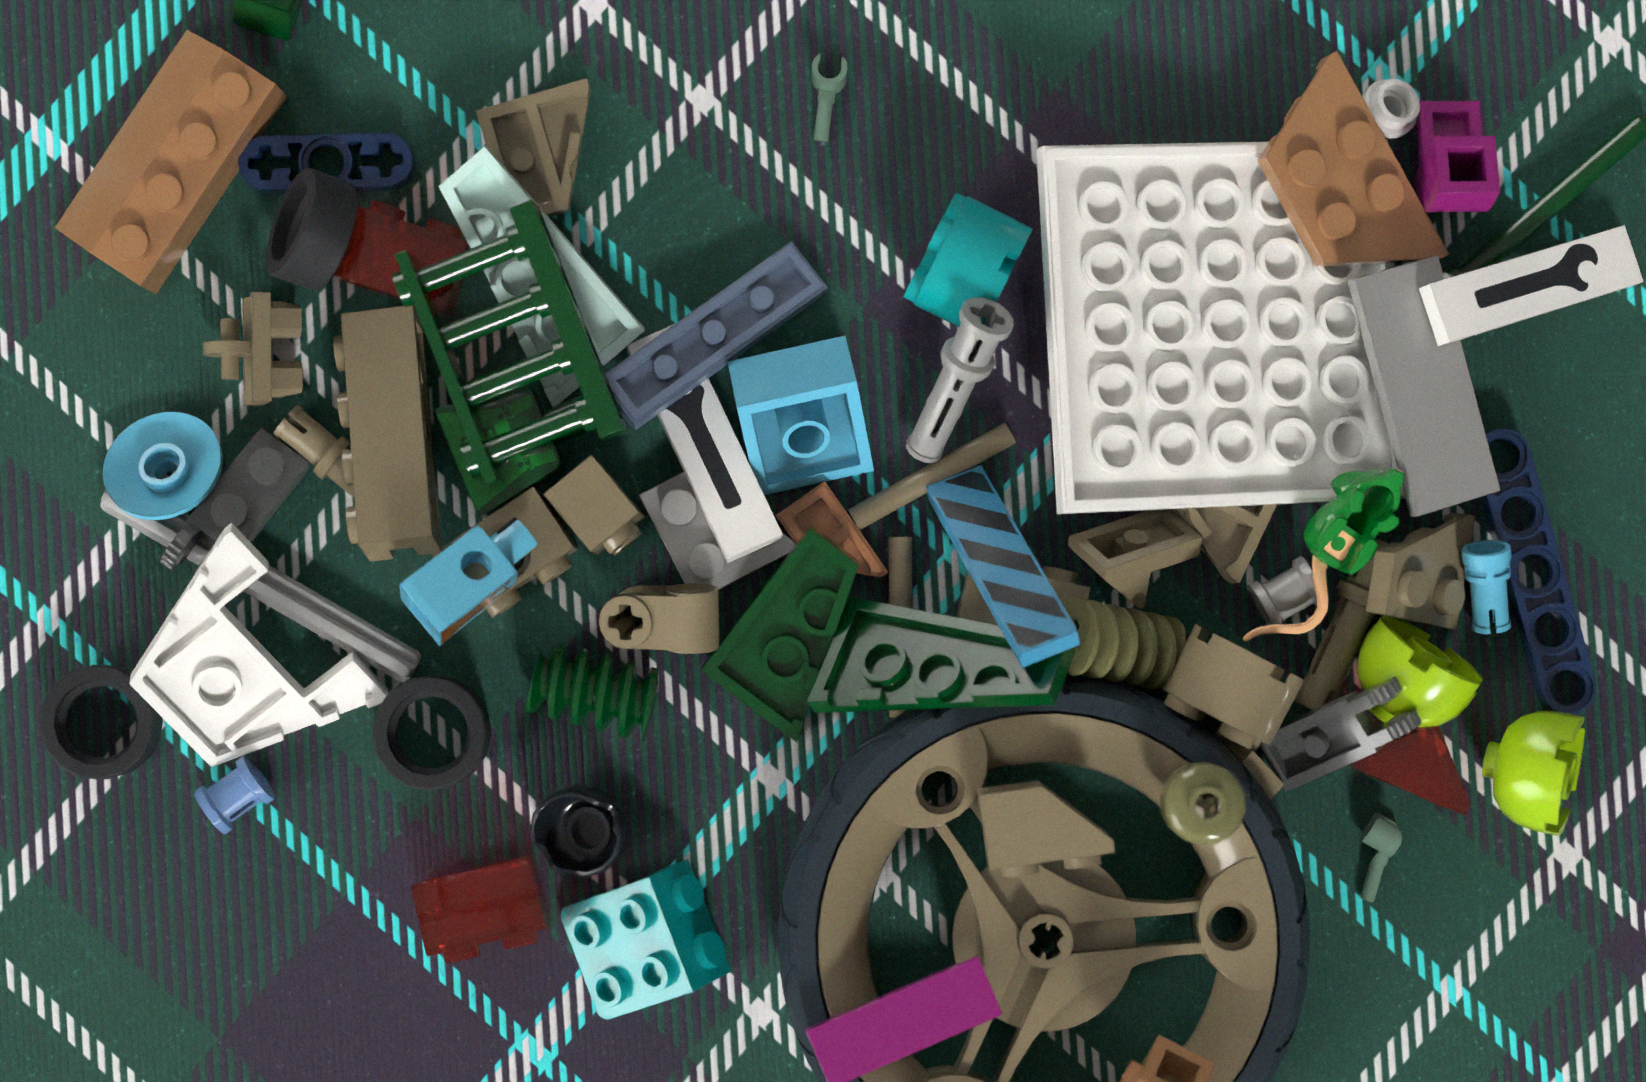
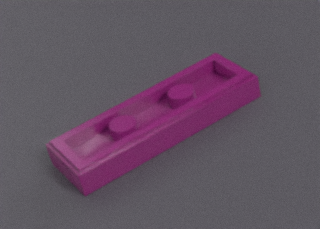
(904, 1021)

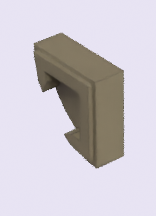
(1256, 766)

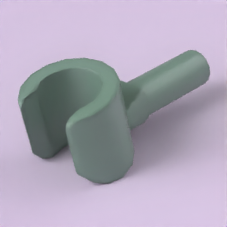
(826, 95)
(1386, 839)

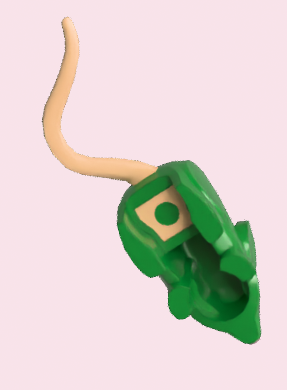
(1345, 534)

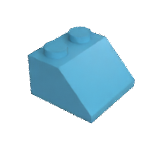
(801, 415)

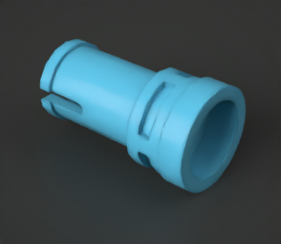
(1487, 571)

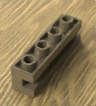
(389, 433)

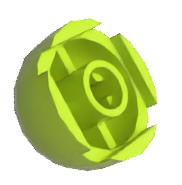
(1432, 680)
(1536, 769)

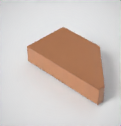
(828, 516)

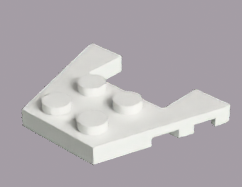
(220, 681)

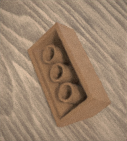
(171, 161)

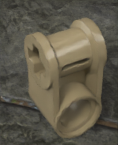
(673, 618)

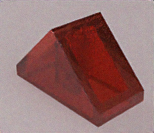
(1419, 766)

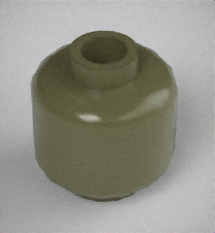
(1182, 793)

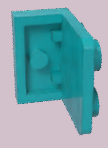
(645, 941)

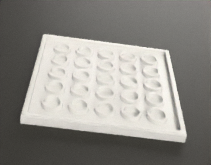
(1195, 336)

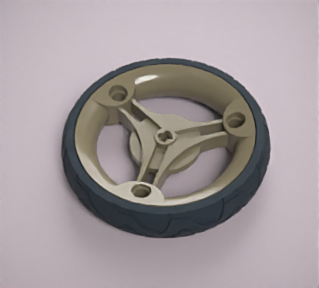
(1093, 727)

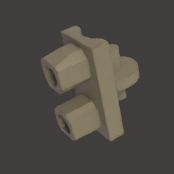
(261, 323)

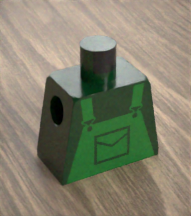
(520, 471)

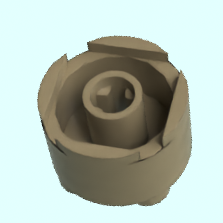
(1231, 687)

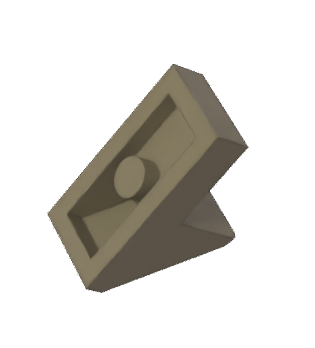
(1136, 546)

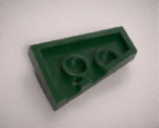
(786, 632)

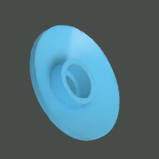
(152, 449)

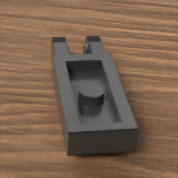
(243, 496)
(1335, 735)

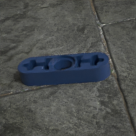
(371, 148)

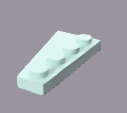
(480, 203)

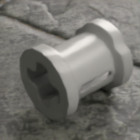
(1284, 593)

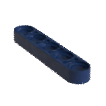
(1553, 595)

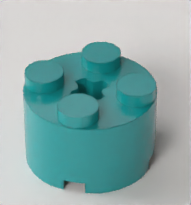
(966, 258)

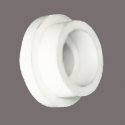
(1399, 100)

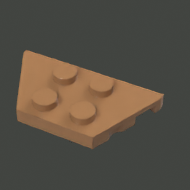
(1344, 179)

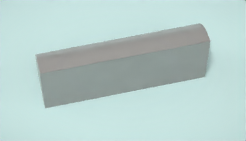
(1422, 391)

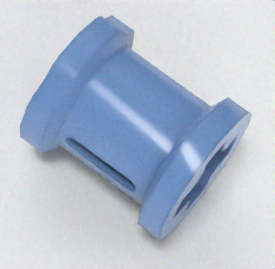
(234, 794)

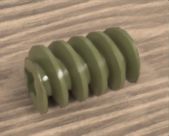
(1124, 643)

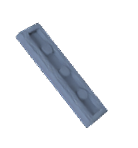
(714, 334)

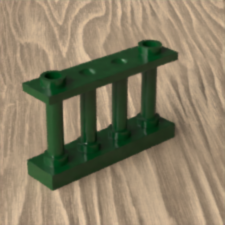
(547, 297)

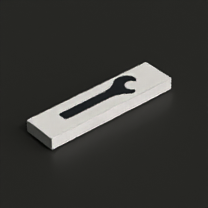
(1530, 285)
(717, 469)

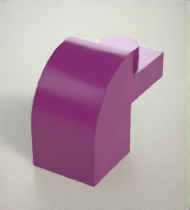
(1454, 158)

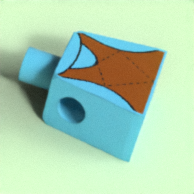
(446, 598)

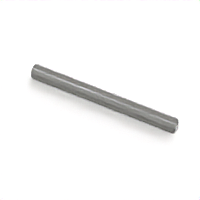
(296, 603)

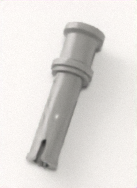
(965, 361)

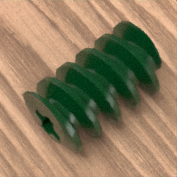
(593, 691)

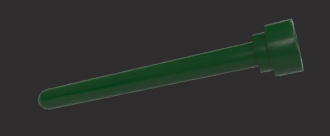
(1555, 198)

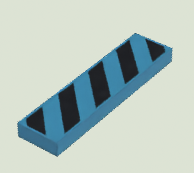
(1002, 566)

